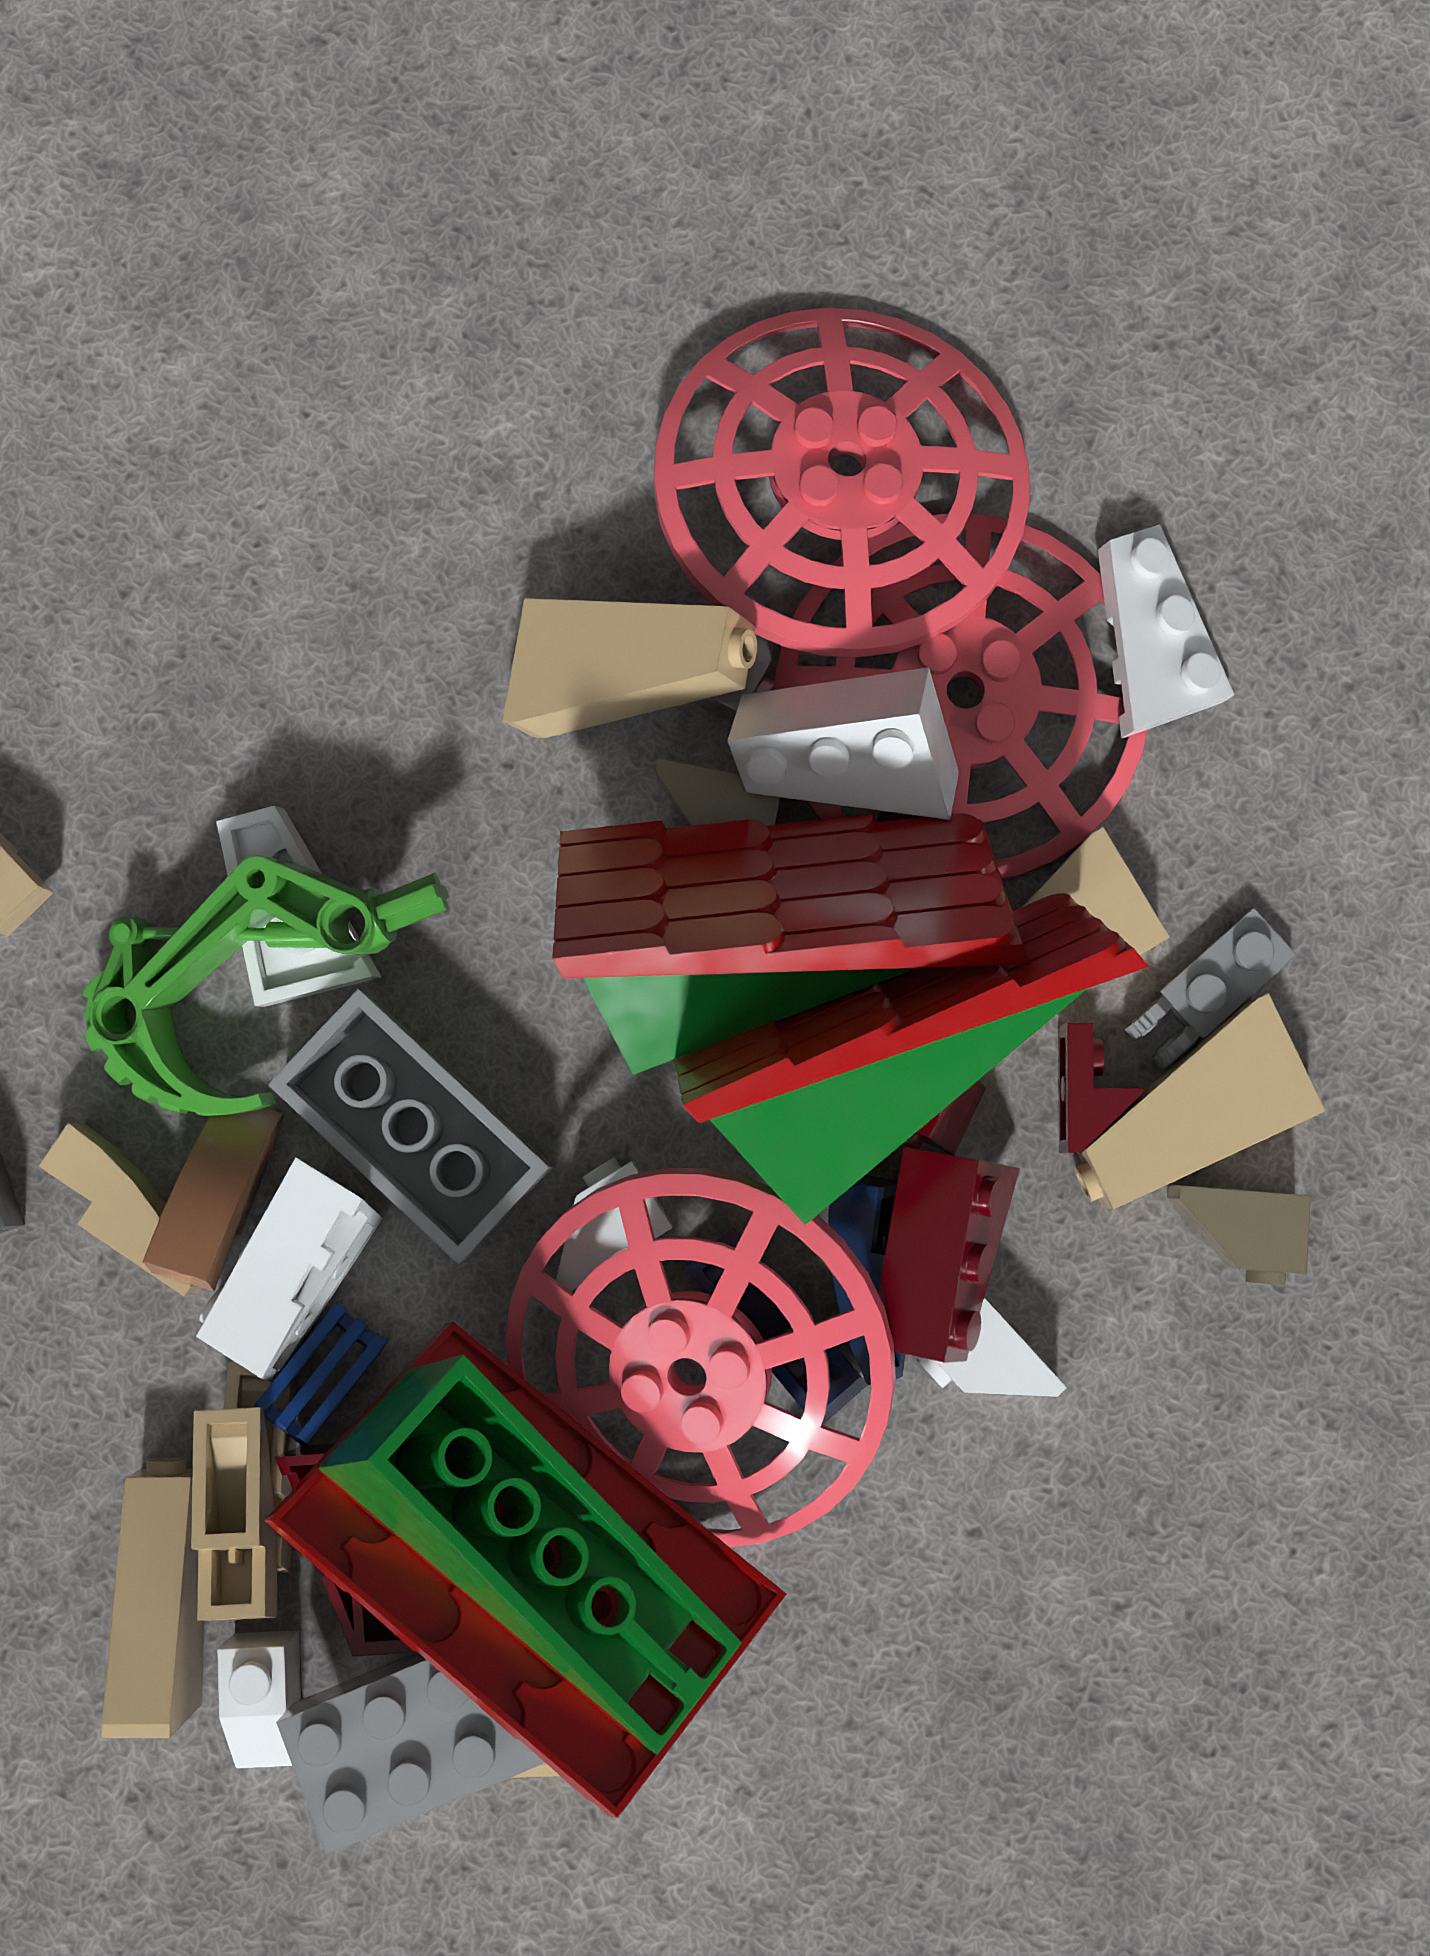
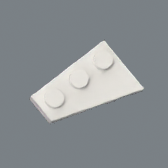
(1160, 638)
(286, 973)

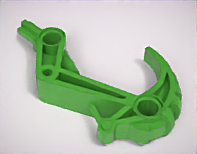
(259, 889)

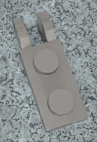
(1215, 984)

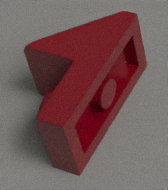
(1082, 1108)

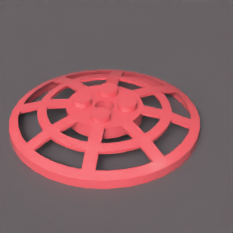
(838, 504)
(1008, 683)
(715, 1336)

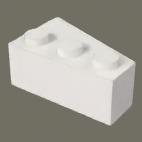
(850, 744)
(287, 1271)

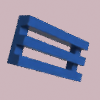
(354, 1331)

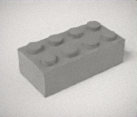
(411, 1126)
(393, 1749)

